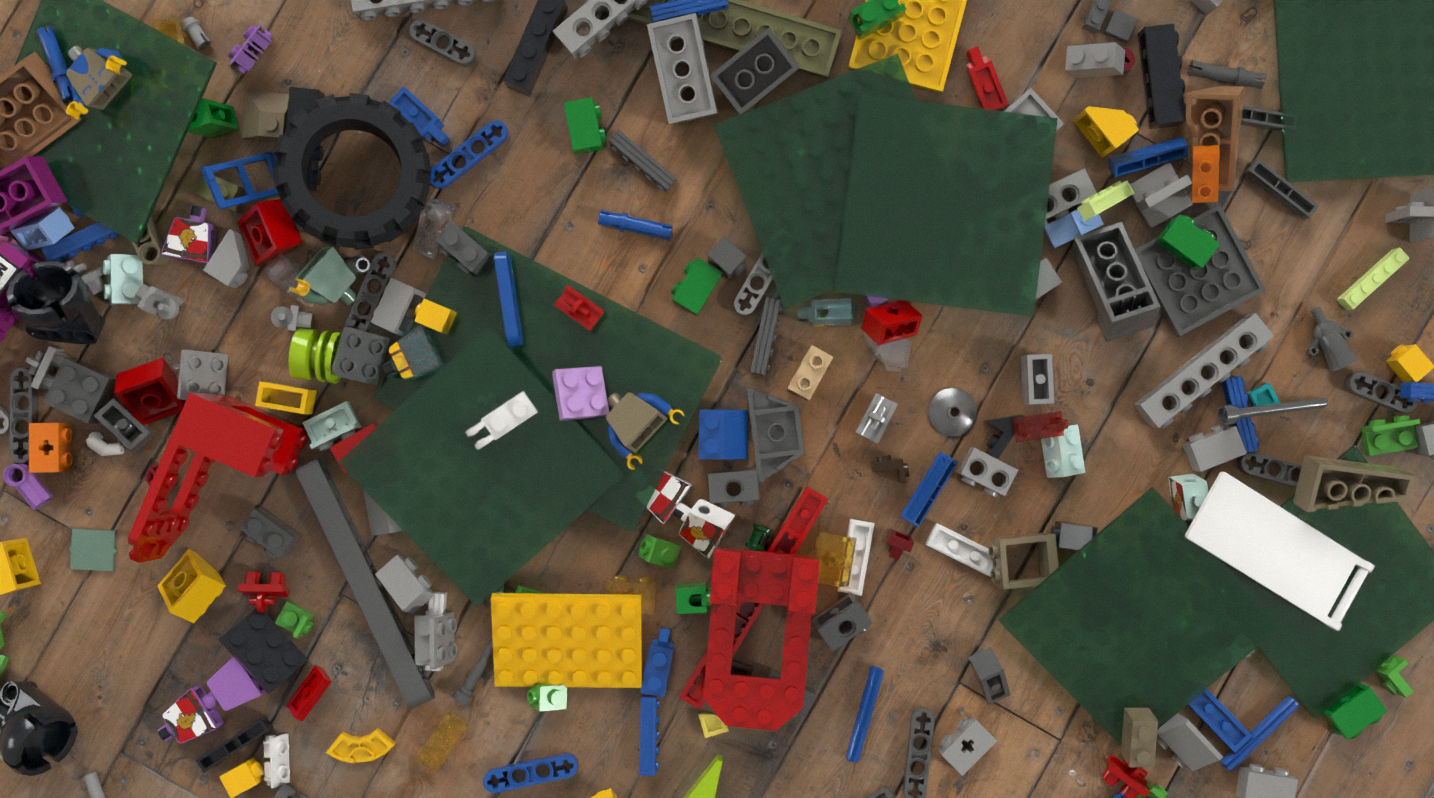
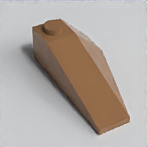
(1216, 120)

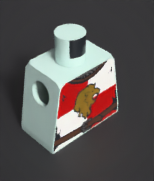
(1187, 494)

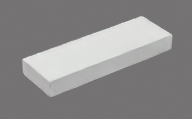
(863, 532)
(960, 548)

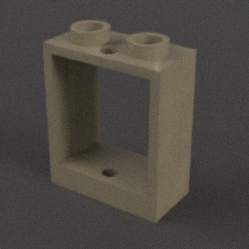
(1046, 552)

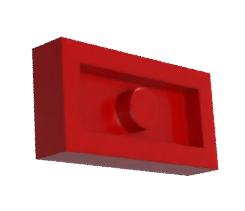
(309, 693)

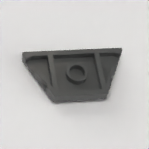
(774, 432)

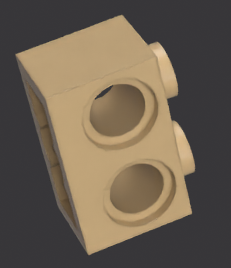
(809, 372)

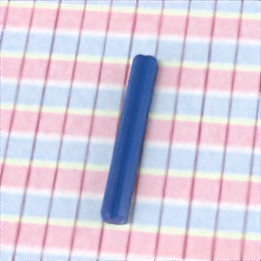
(864, 714)
(1261, 732)

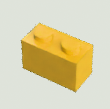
(285, 398)

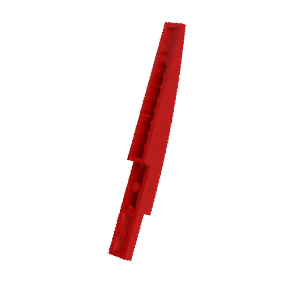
(786, 541)

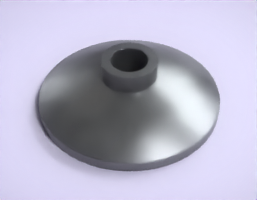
(940, 414)

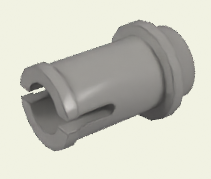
(191, 27)

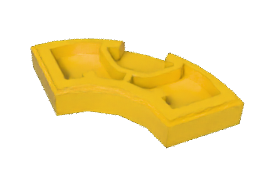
(361, 749)

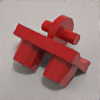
(579, 308)
(253, 588)
(1132, 776)

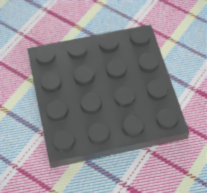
(1201, 295)

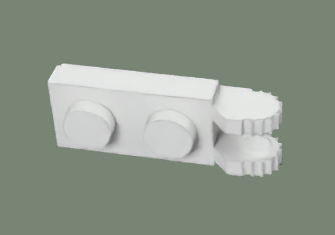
(504, 418)

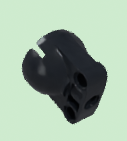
(54, 304)
(33, 728)

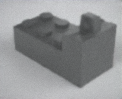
(1116, 281)

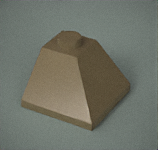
(264, 116)

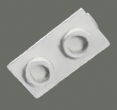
(277, 769)

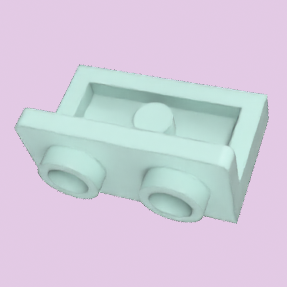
(124, 278)
(332, 425)
(1063, 454)

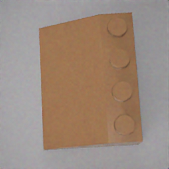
(30, 110)

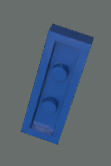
(1220, 720)

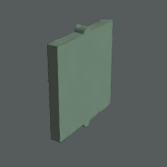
(93, 549)

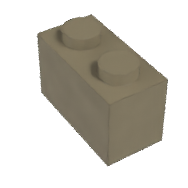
(1139, 737)

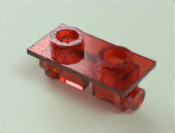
(1039, 426)

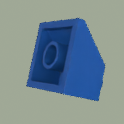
(723, 434)

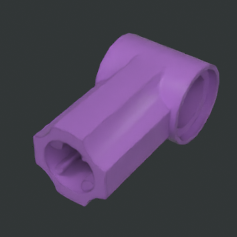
(29, 487)

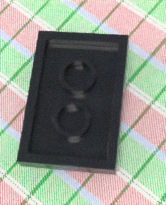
(263, 650)

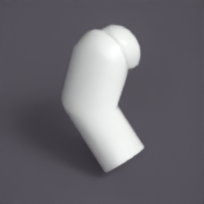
(102, 448)

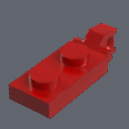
(985, 81)

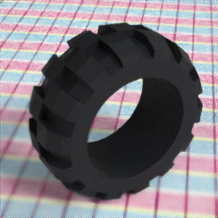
(340, 114)

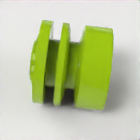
(313, 355)

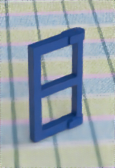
(207, 172)

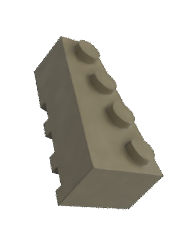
(1344, 483)

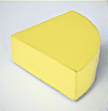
(711, 724)

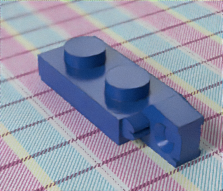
(415, 111)
(658, 664)

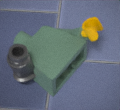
(329, 277)

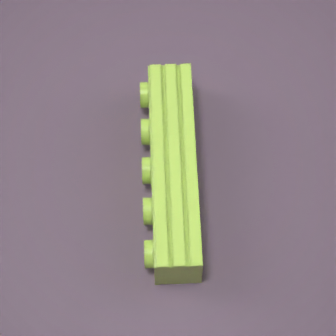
(1105, 199)
(1373, 278)

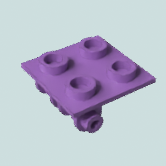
(252, 34)

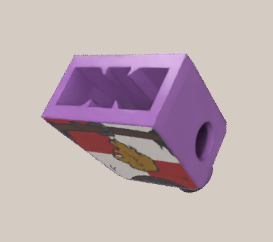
(191, 237)
(189, 717)

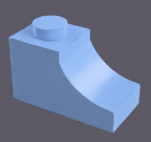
(1068, 227)
(43, 230)

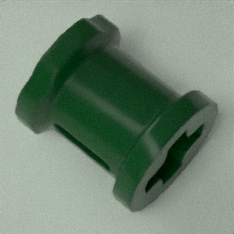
(759, 537)

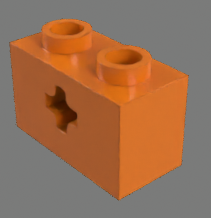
(1205, 174)
(40, 453)

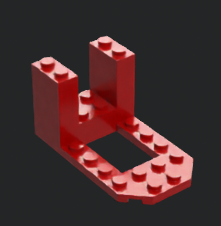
(219, 431)
(764, 579)

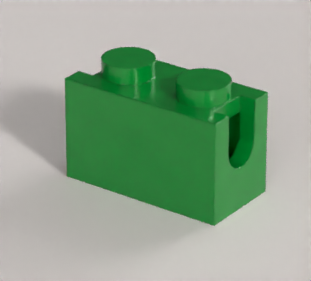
(875, 16)
(208, 117)
(584, 125)
(1188, 242)
(696, 286)
(692, 597)
(1355, 711)

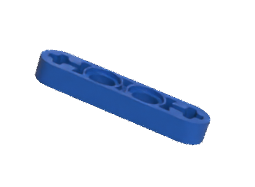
(471, 158)
(508, 299)
(532, 776)

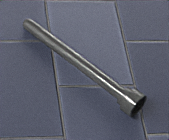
(1230, 414)
(464, 694)

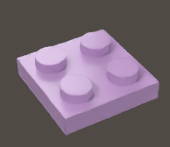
(580, 393)

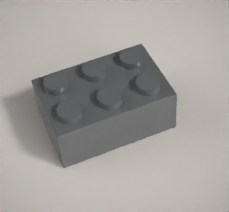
(755, 70)

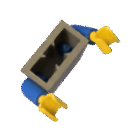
(94, 78)
(635, 421)

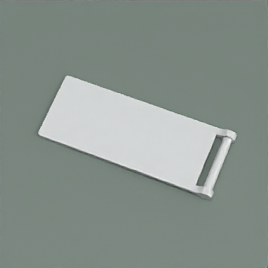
(1277, 549)

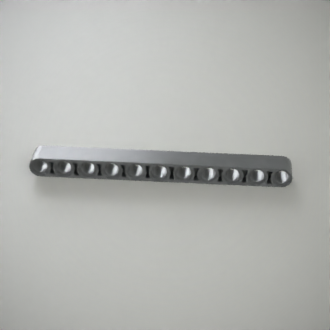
(364, 583)

